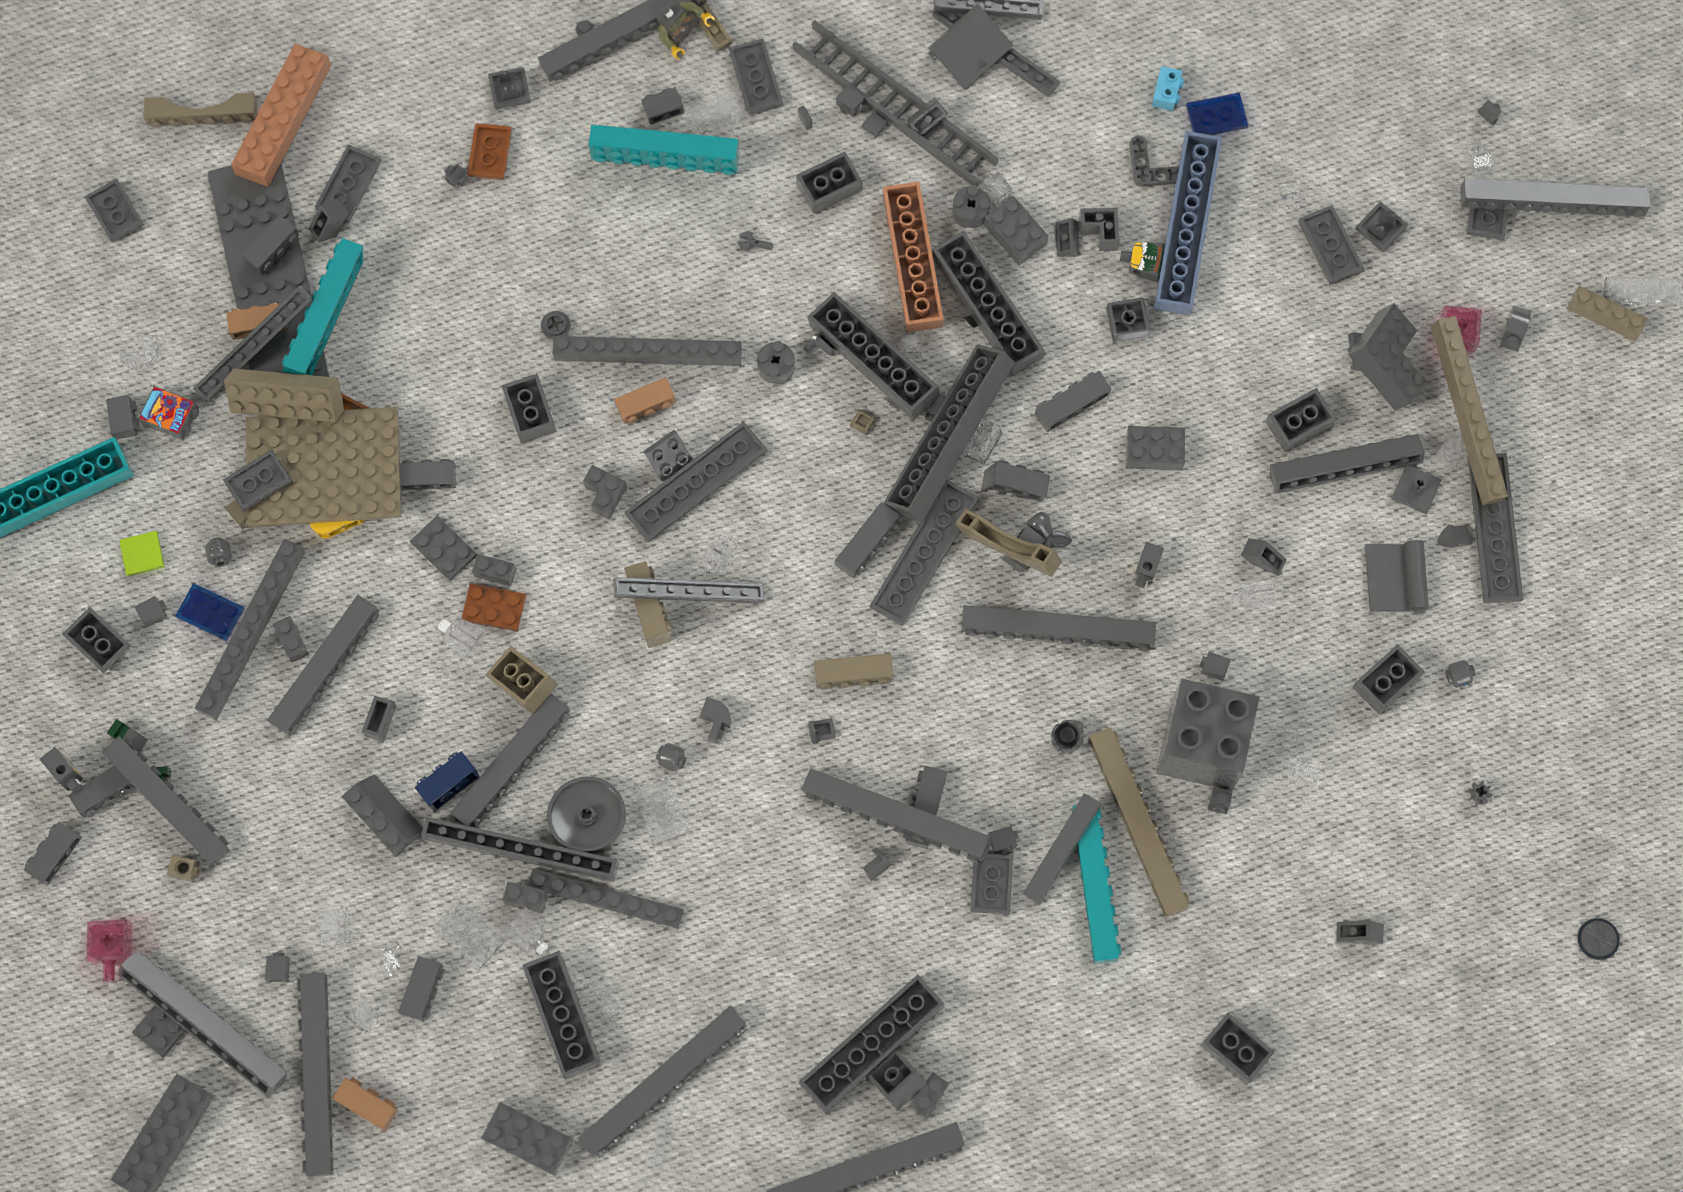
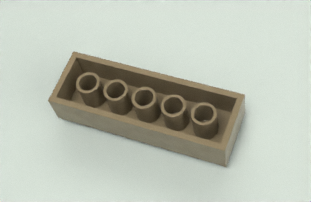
(284, 395)

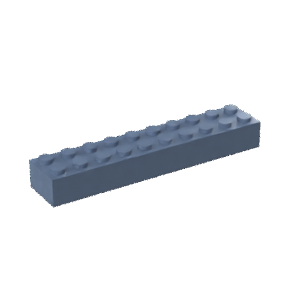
(1187, 223)

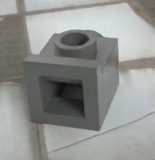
(1220, 800)

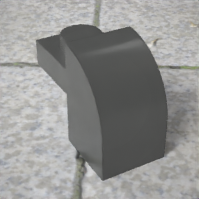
(1515, 328)
(719, 715)

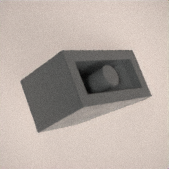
(1263, 556)
(1360, 932)

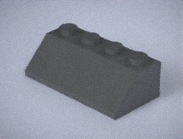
(383, 814)

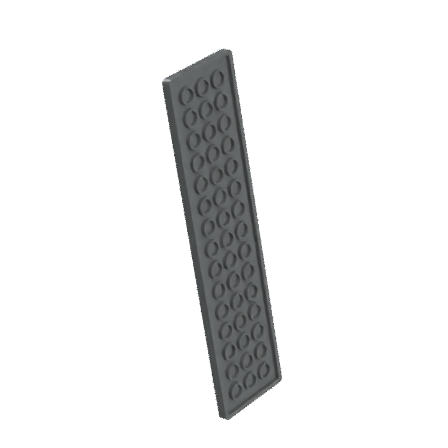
(243, 214)

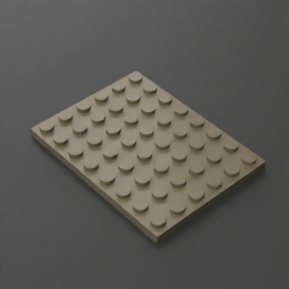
(336, 467)

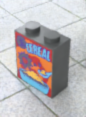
(169, 413)

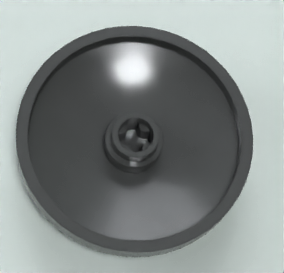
(586, 814)

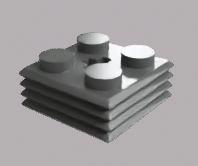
(1131, 308)

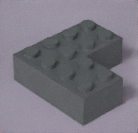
(1382, 358)

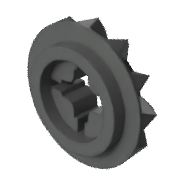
(558, 317)

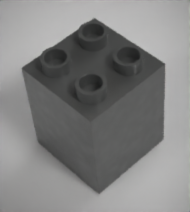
(1207, 734)

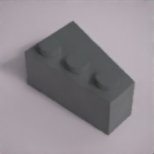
(1016, 480)

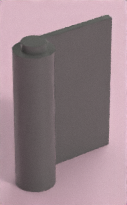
(970, 46)
(1397, 577)

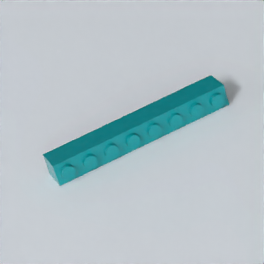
(1098, 893)

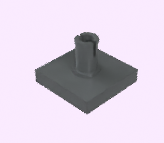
(1416, 489)

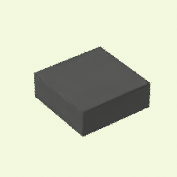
(805, 117)
(874, 124)

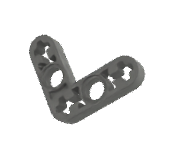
(1150, 172)

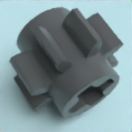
(455, 175)
(1475, 795)

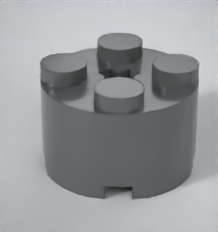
(970, 197)
(772, 353)

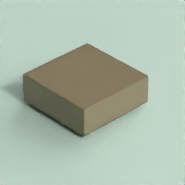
(862, 422)

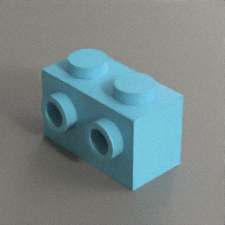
(1167, 88)

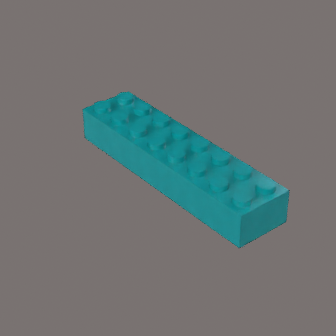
(664, 149)
(325, 308)
(62, 485)

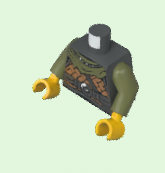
(677, 21)

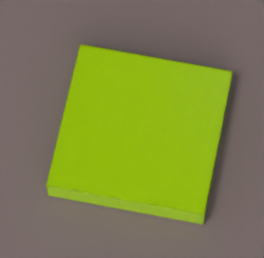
(142, 553)

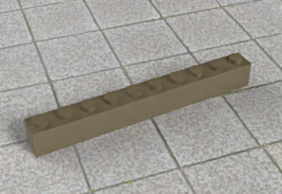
(1469, 411)
(1138, 822)

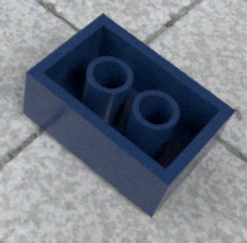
(446, 781)

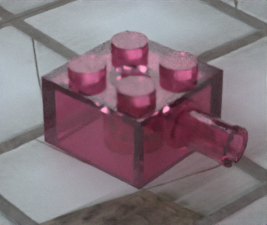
(1469, 323)
(116, 952)

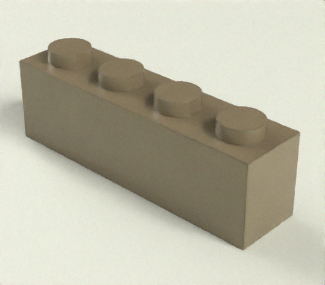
(1607, 313)
(853, 670)

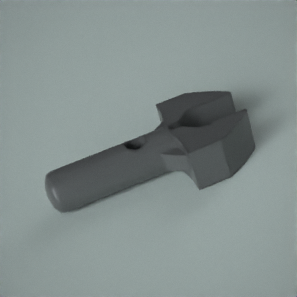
(753, 242)

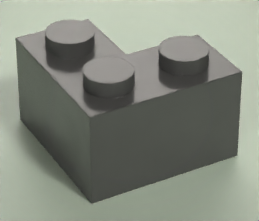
(1101, 222)
(608, 490)

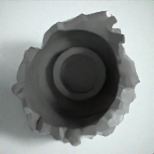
(1067, 730)

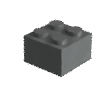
(896, 1079)

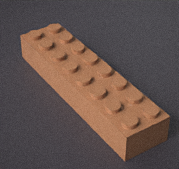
(281, 115)
(912, 257)

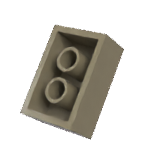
(521, 679)

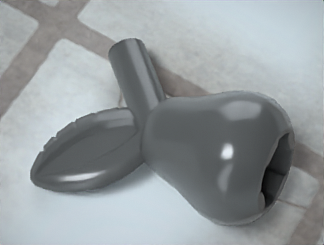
(1041, 524)

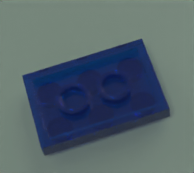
(1217, 114)
(209, 612)

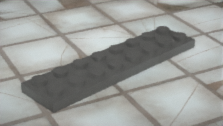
(695, 481)
(1497, 543)
(923, 554)

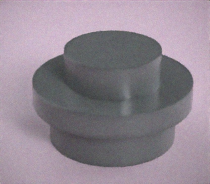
(583, 26)

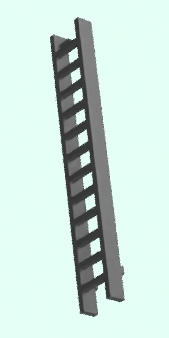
(885, 114)

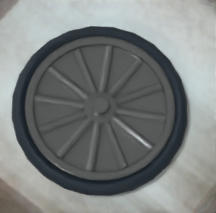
(1598, 939)

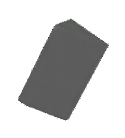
(927, 116)
(1067, 238)

